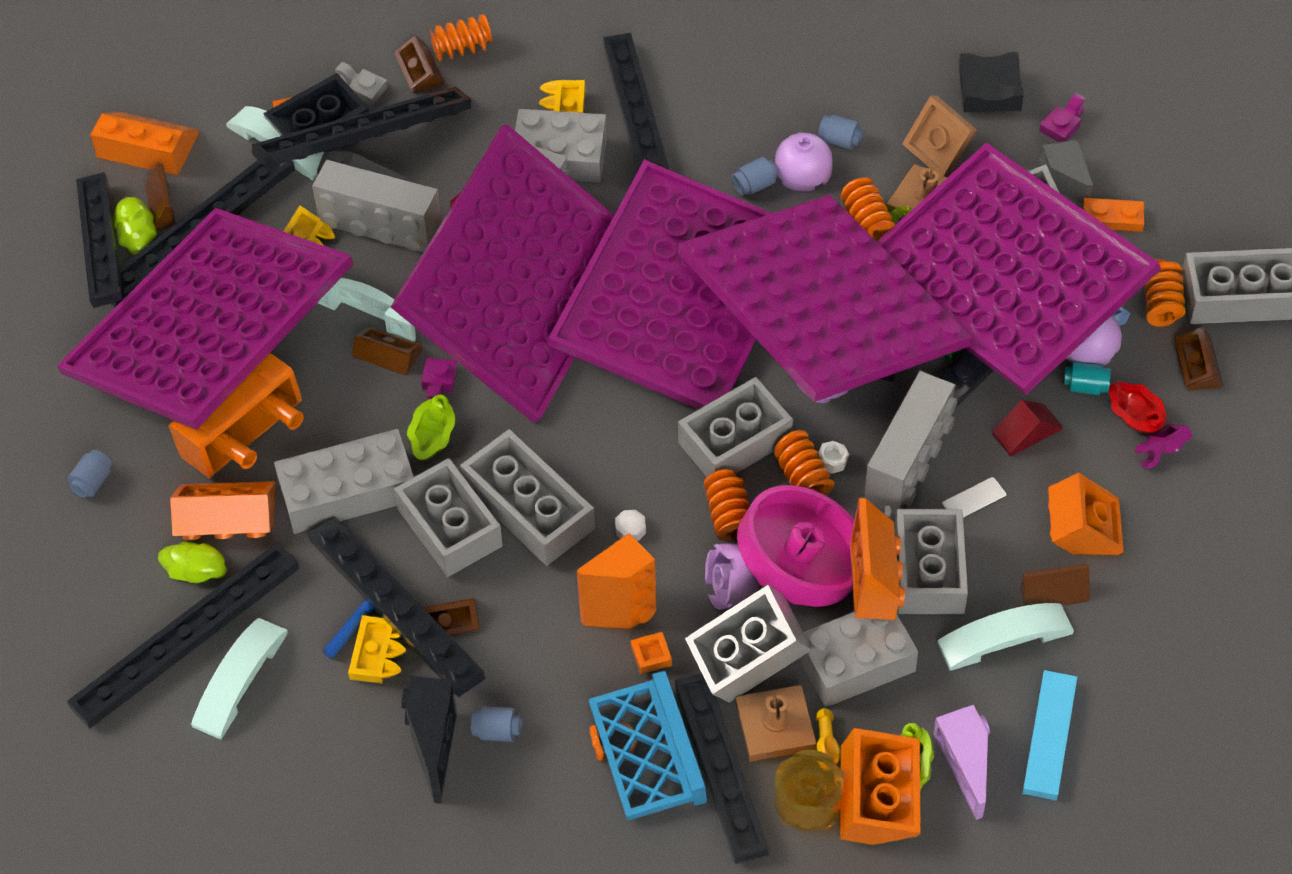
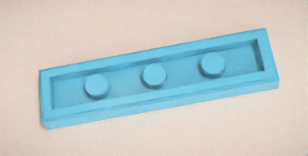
(1050, 735)

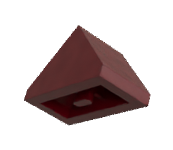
(1025, 426)

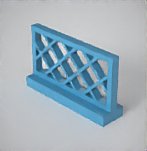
(677, 746)

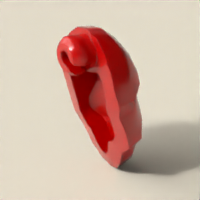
(1137, 407)

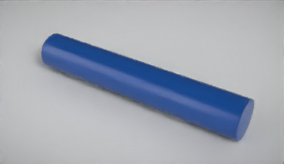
(347, 630)

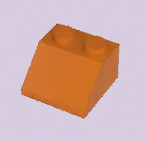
(1085, 517)

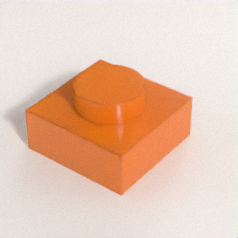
(651, 653)

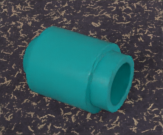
(1087, 378)

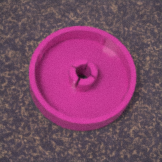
(781, 525)

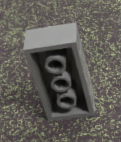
(377, 205)
(1238, 285)
(910, 443)
(343, 480)
(528, 497)

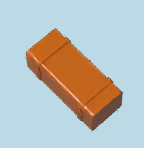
(244, 416)

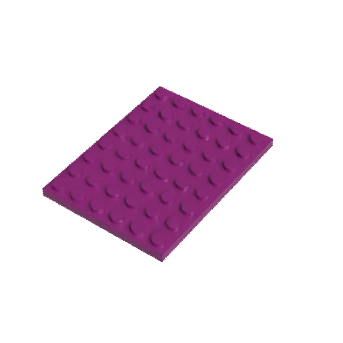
(1016, 265)
(506, 271)
(823, 297)
(645, 307)
(205, 317)

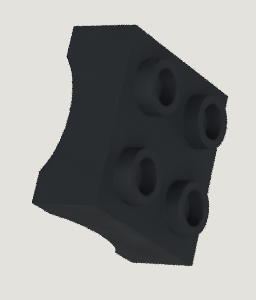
(990, 83)

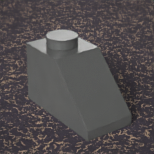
(1067, 169)

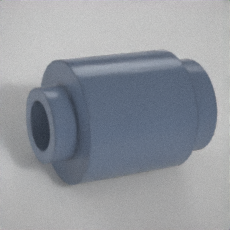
(840, 131)
(754, 176)
(89, 473)
(496, 724)

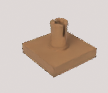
(939, 136)
(915, 187)
(775, 723)

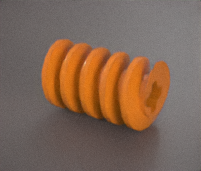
(461, 37)
(867, 207)
(1165, 295)
(802, 462)
(726, 502)

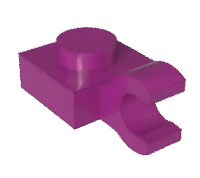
(1063, 123)
(439, 376)
(1167, 440)

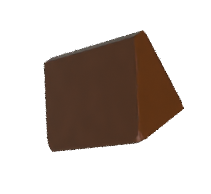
(418, 65)
(159, 198)
(386, 350)
(1198, 360)
(1056, 585)
(455, 616)

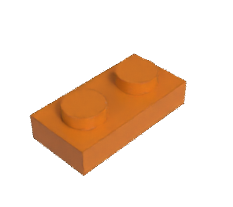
(1117, 214)

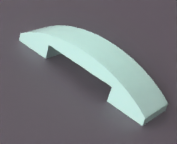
(251, 123)
(370, 301)
(1003, 630)
(234, 676)

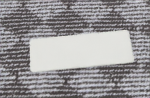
(976, 497)

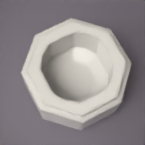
(834, 456)
(630, 522)

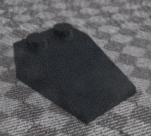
(315, 106)
(432, 721)

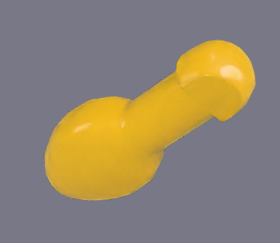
(827, 742)

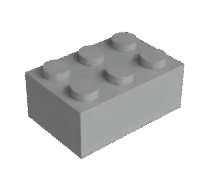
(571, 134)
(734, 429)
(448, 517)
(932, 561)
(748, 644)
(857, 656)

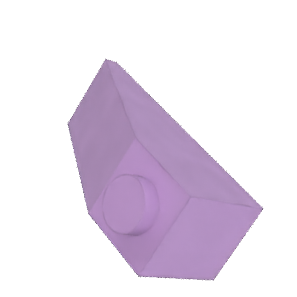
(965, 744)

